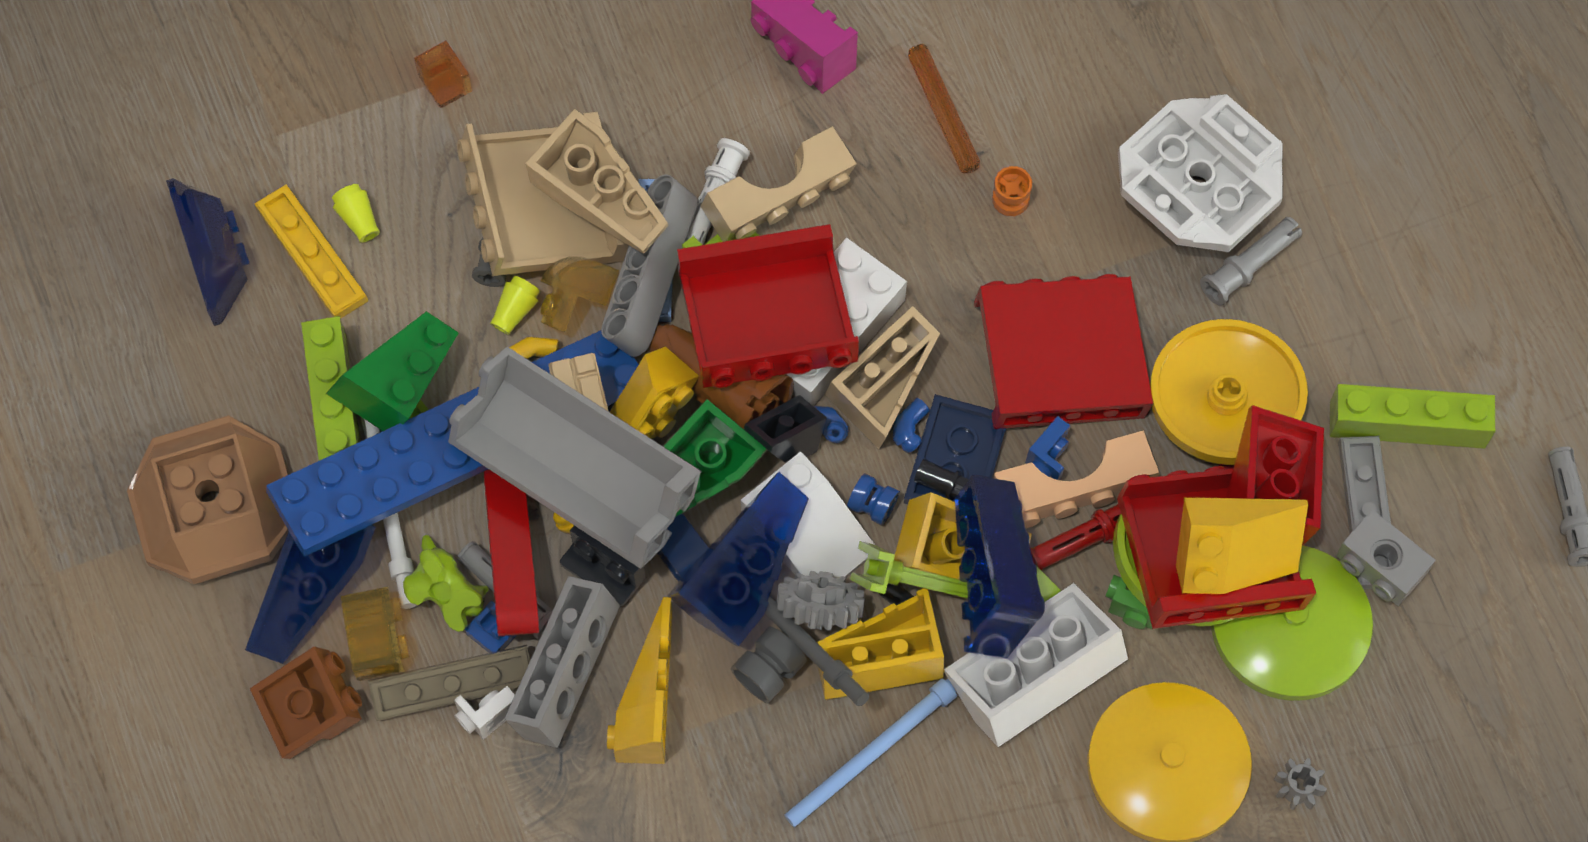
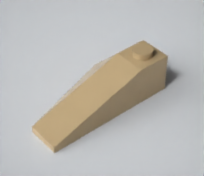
(592, 180)

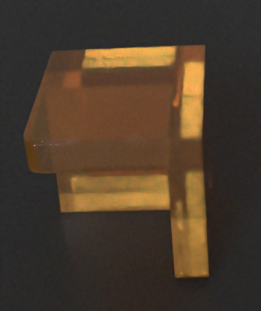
(443, 74)

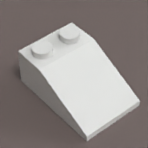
(827, 531)

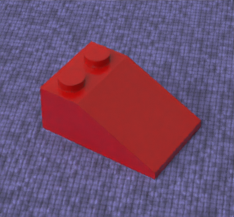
(1280, 461)

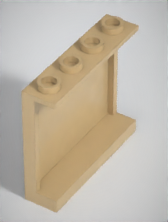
(517, 220)

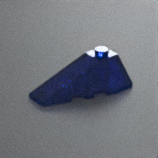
(737, 573)

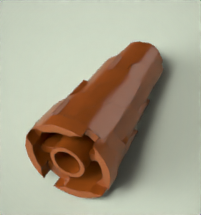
(739, 401)

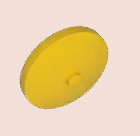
(1213, 377)
(1169, 763)

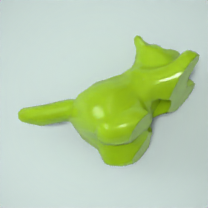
(442, 582)

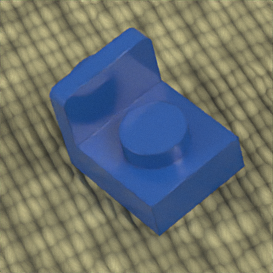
(1049, 448)

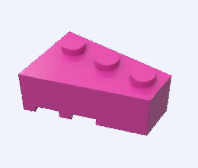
(807, 39)

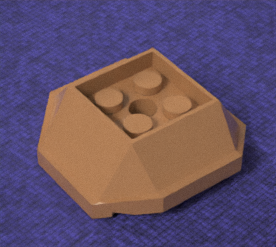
(217, 536)

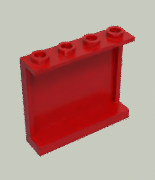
(766, 306)
(1064, 351)
(1153, 523)

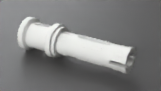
(723, 169)

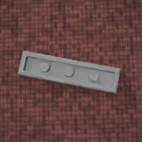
(1364, 485)

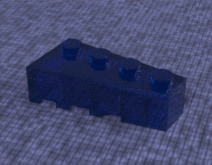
(996, 566)

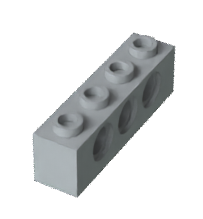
(562, 662)

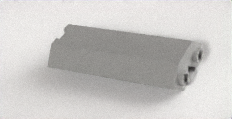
(573, 457)

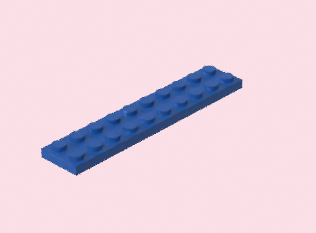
(405, 462)

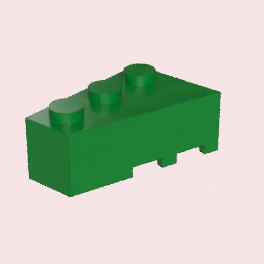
(396, 374)

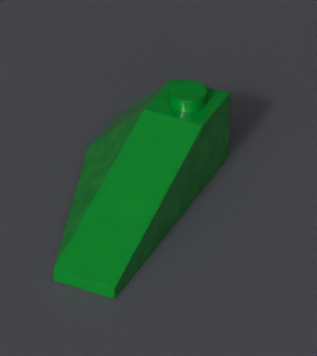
(715, 448)

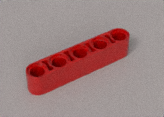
(510, 557)

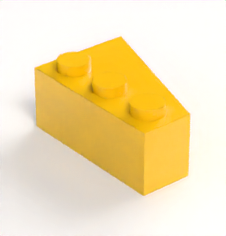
(889, 648)

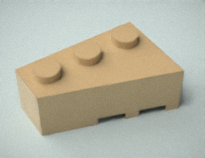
(880, 381)

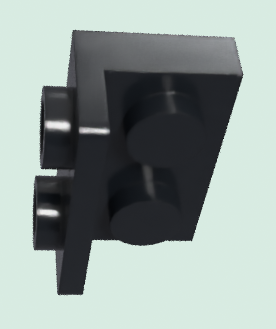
(597, 563)

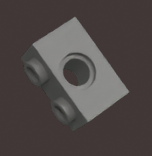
(1380, 537)

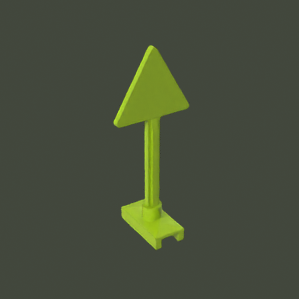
(882, 570)

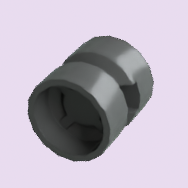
(772, 661)

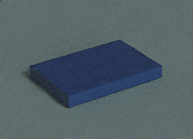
(957, 439)

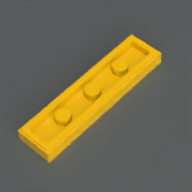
(311, 252)

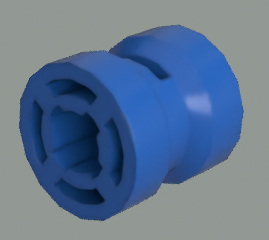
(873, 499)

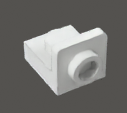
(489, 715)

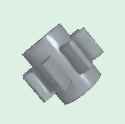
(1289, 784)

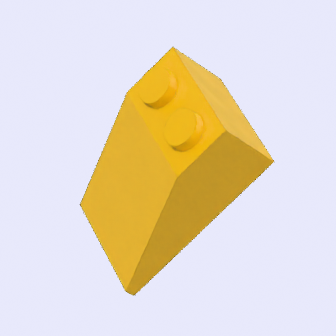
(930, 536)
(1238, 542)

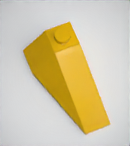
(642, 712)

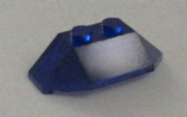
(211, 247)

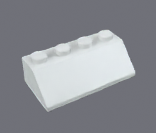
(1050, 665)

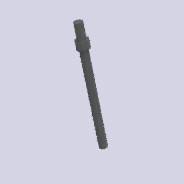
(834, 671)

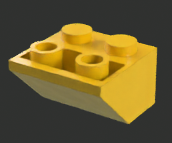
(655, 393)

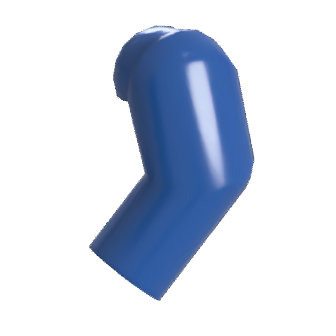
(905, 423)
(835, 427)

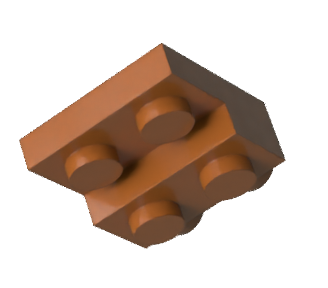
(307, 701)

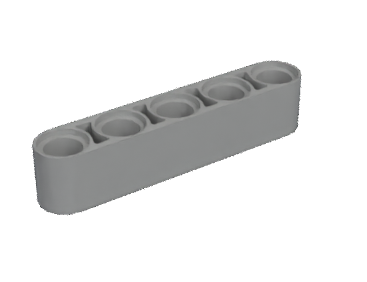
(648, 276)

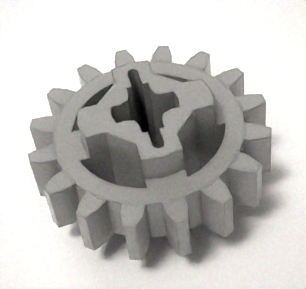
(820, 600)

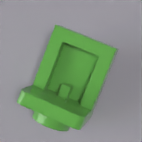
(1127, 605)

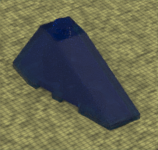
(303, 591)

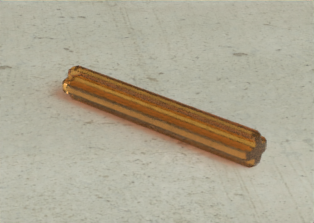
(944, 109)

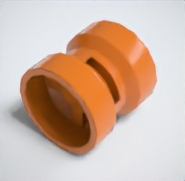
(1012, 182)

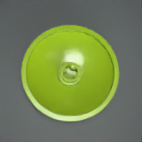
(1307, 649)

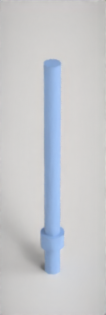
(940, 694)

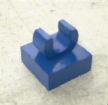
(484, 630)

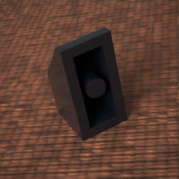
(789, 429)

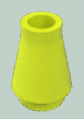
(355, 210)
(514, 304)

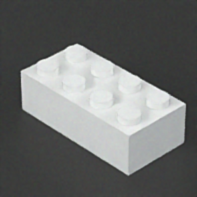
(871, 299)

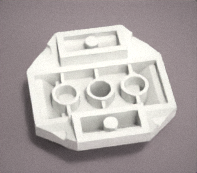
(1209, 141)

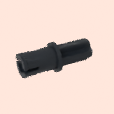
(940, 479)

